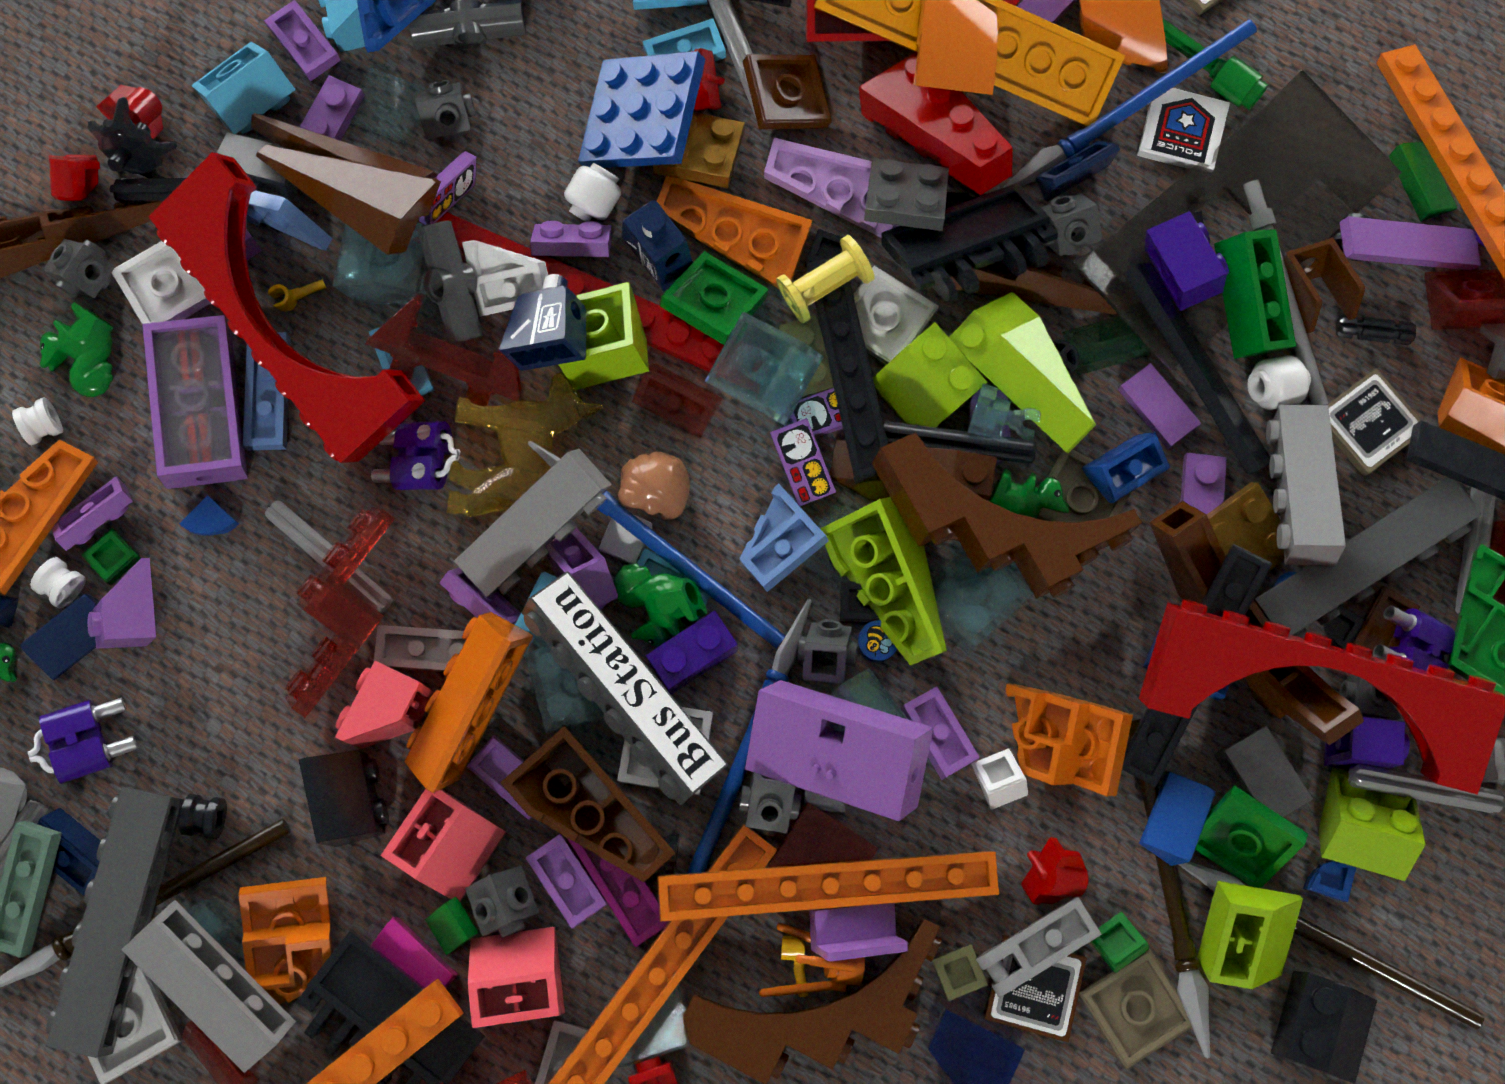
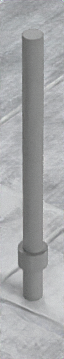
(1263, 219)

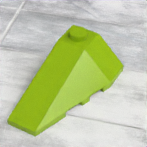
(1021, 360)
(894, 574)

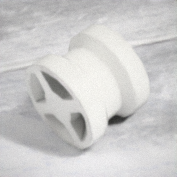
(37, 421)
(57, 582)

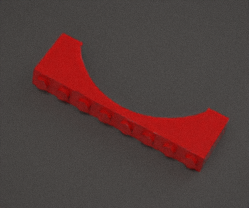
(207, 230)
(1448, 717)

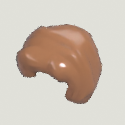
(655, 484)

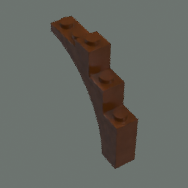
(993, 537)
(1294, 691)
(756, 1040)

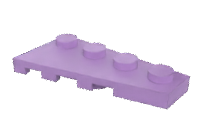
(824, 178)

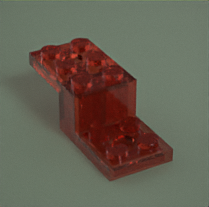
(337, 609)

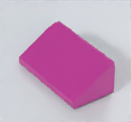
(412, 954)

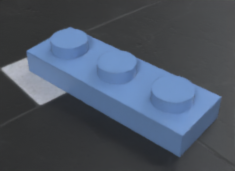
(264, 408)

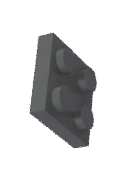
(907, 194)

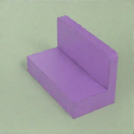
(855, 932)

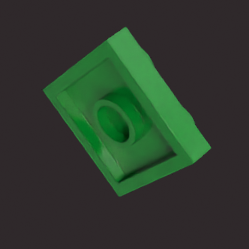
(713, 297)
(1249, 838)

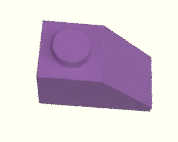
(585, 565)
(126, 612)

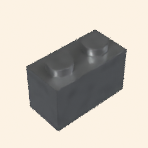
(1263, 771)

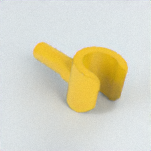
(293, 295)
(790, 949)

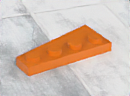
(742, 230)
(36, 503)

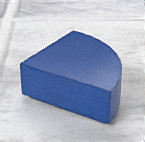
(208, 519)
(1332, 880)

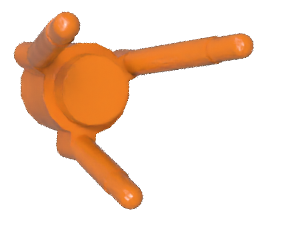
(841, 972)

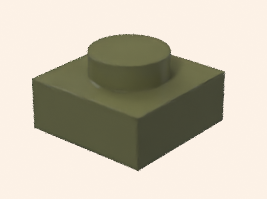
(959, 972)

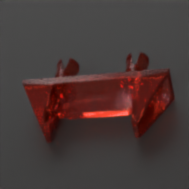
(413, 349)

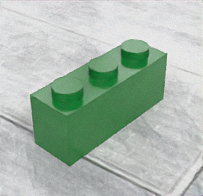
(1256, 294)

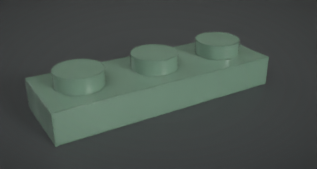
(25, 885)

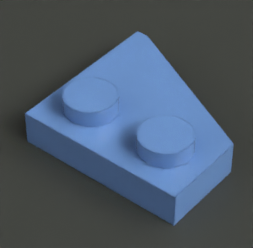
(285, 217)
(781, 540)

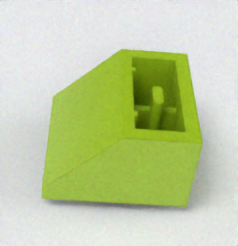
(1370, 828)
(1247, 934)

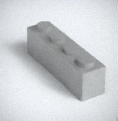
(1306, 485)
(533, 522)
(209, 986)

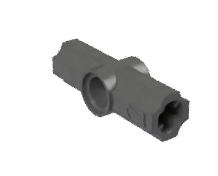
(468, 24)
(449, 282)

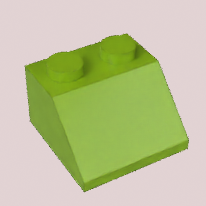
(613, 338)
(928, 379)

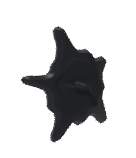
(129, 145)

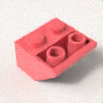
(383, 708)
(443, 843)
(514, 978)

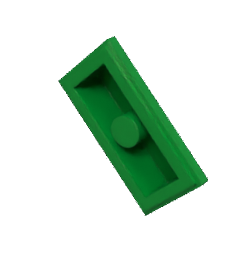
(1422, 180)

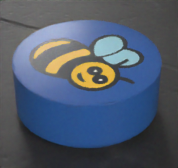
(874, 643)

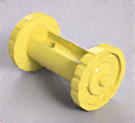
(825, 278)

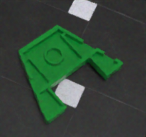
(1481, 622)

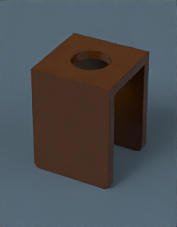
(1335, 272)

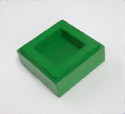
(111, 556)
(451, 926)
(1119, 942)

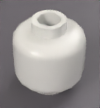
(592, 193)
(1279, 382)

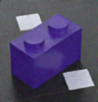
(1186, 260)
(692, 652)
(1371, 743)

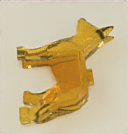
(516, 424)

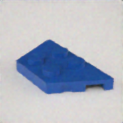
(386, 18)

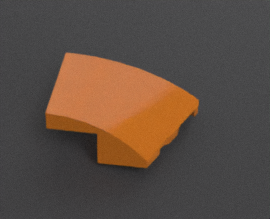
(1128, 28)
(957, 46)
(1069, 739)
(285, 934)

